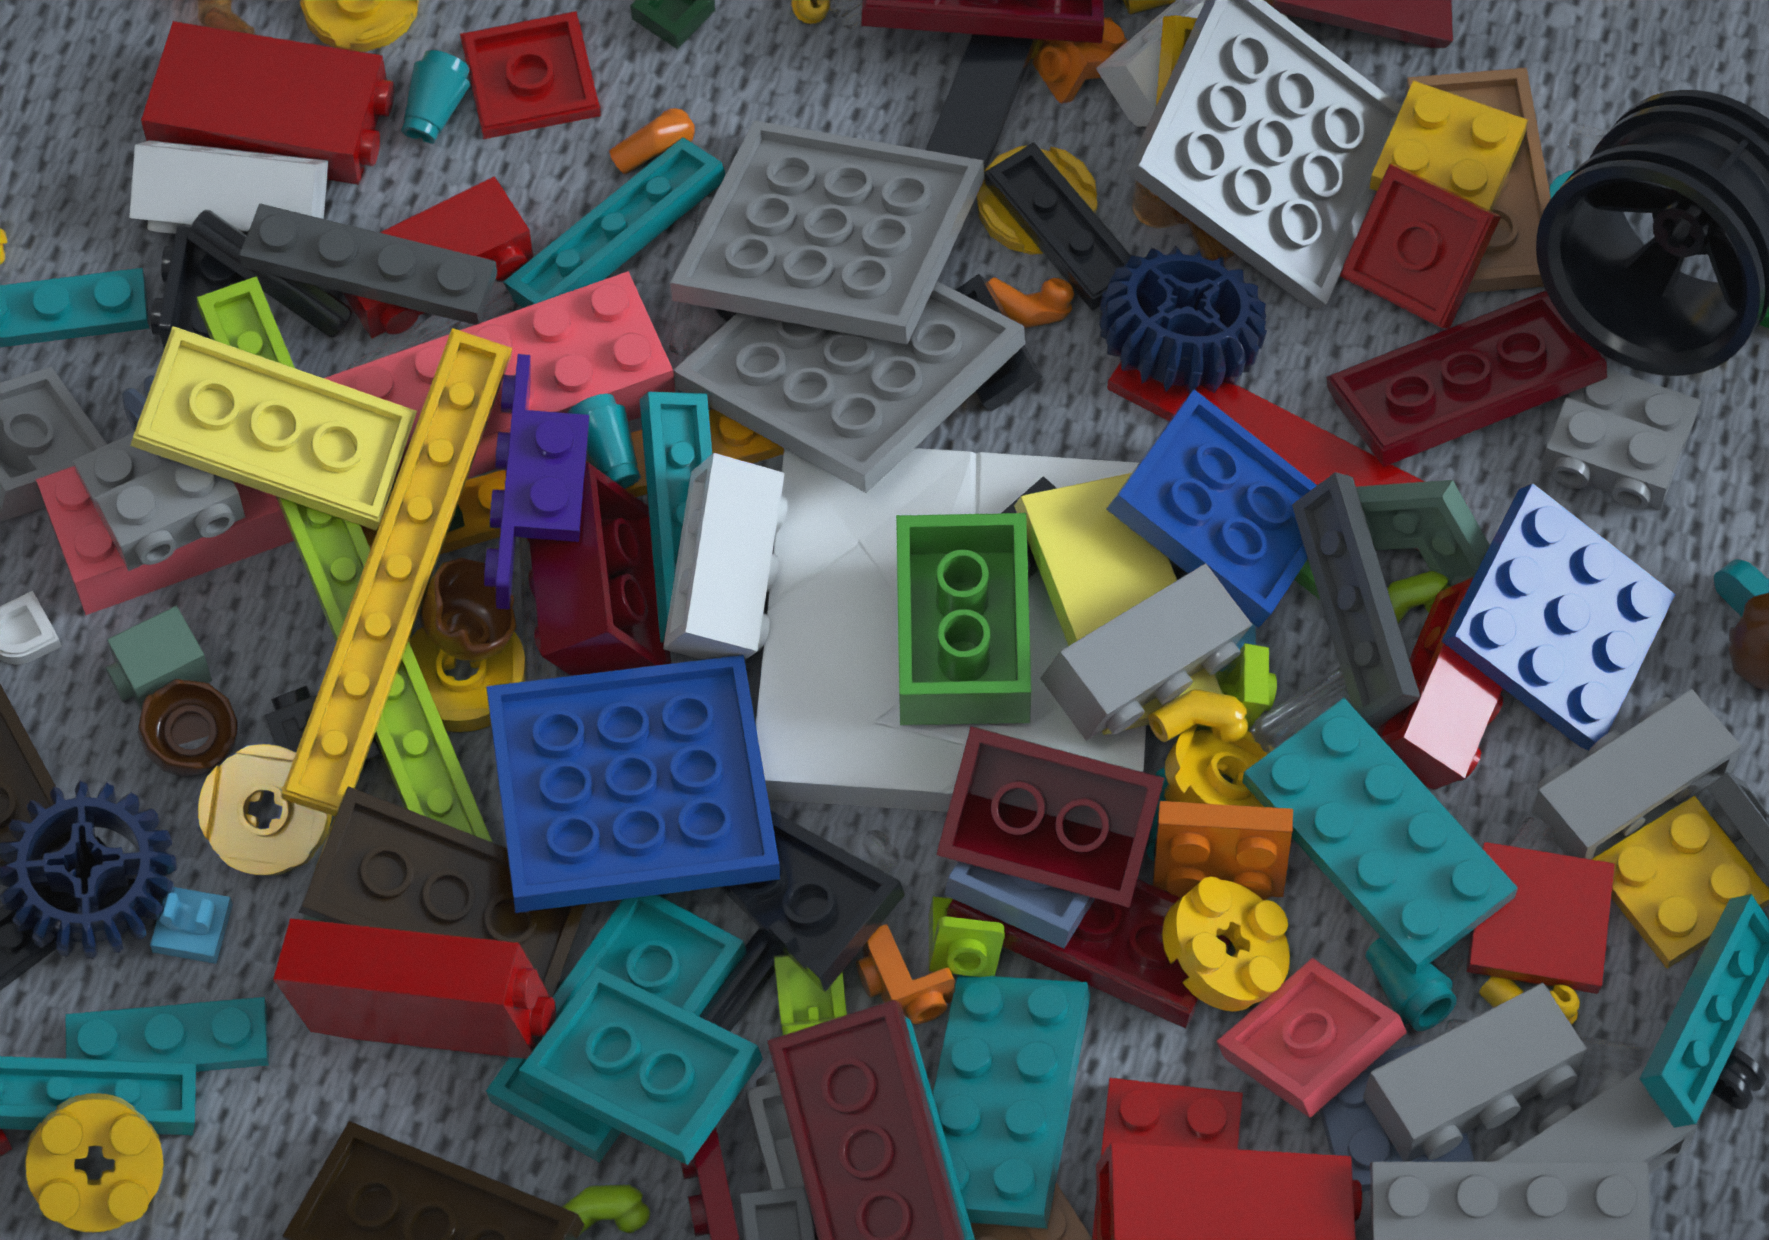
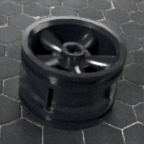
(1706, 181)

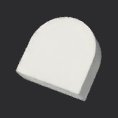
(25, 631)

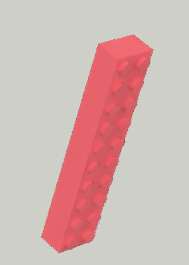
(578, 349)

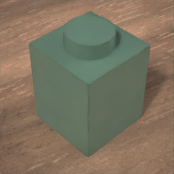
(154, 656)

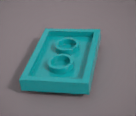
(641, 1065)

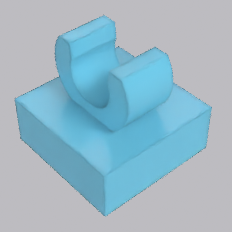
(192, 925)

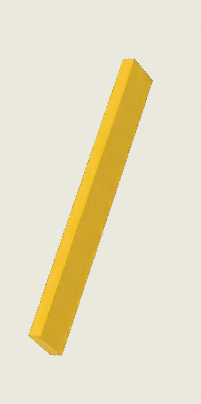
(397, 572)

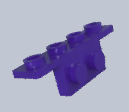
(543, 478)

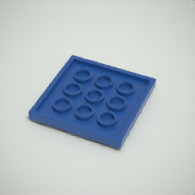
(631, 783)

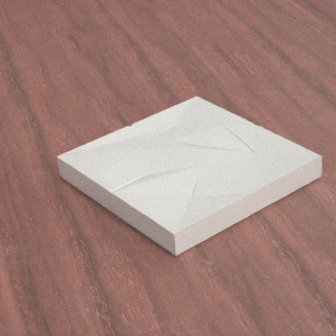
(832, 638)

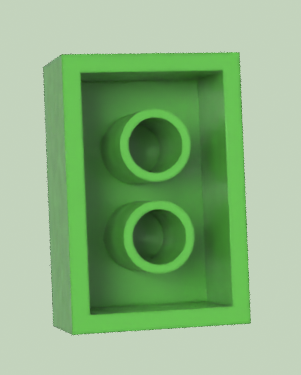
(963, 619)

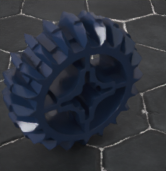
(1182, 320)
(61, 869)

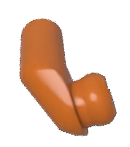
(652, 139)
(1036, 308)

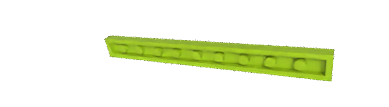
(334, 558)

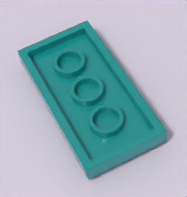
(1380, 835)
(652, 948)
(1009, 1091)

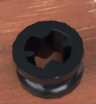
(1737, 1080)

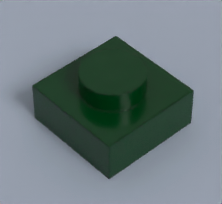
(672, 19)

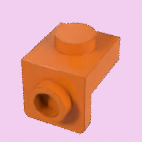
(1069, 63)
(886, 974)

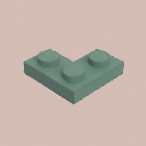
(1426, 518)

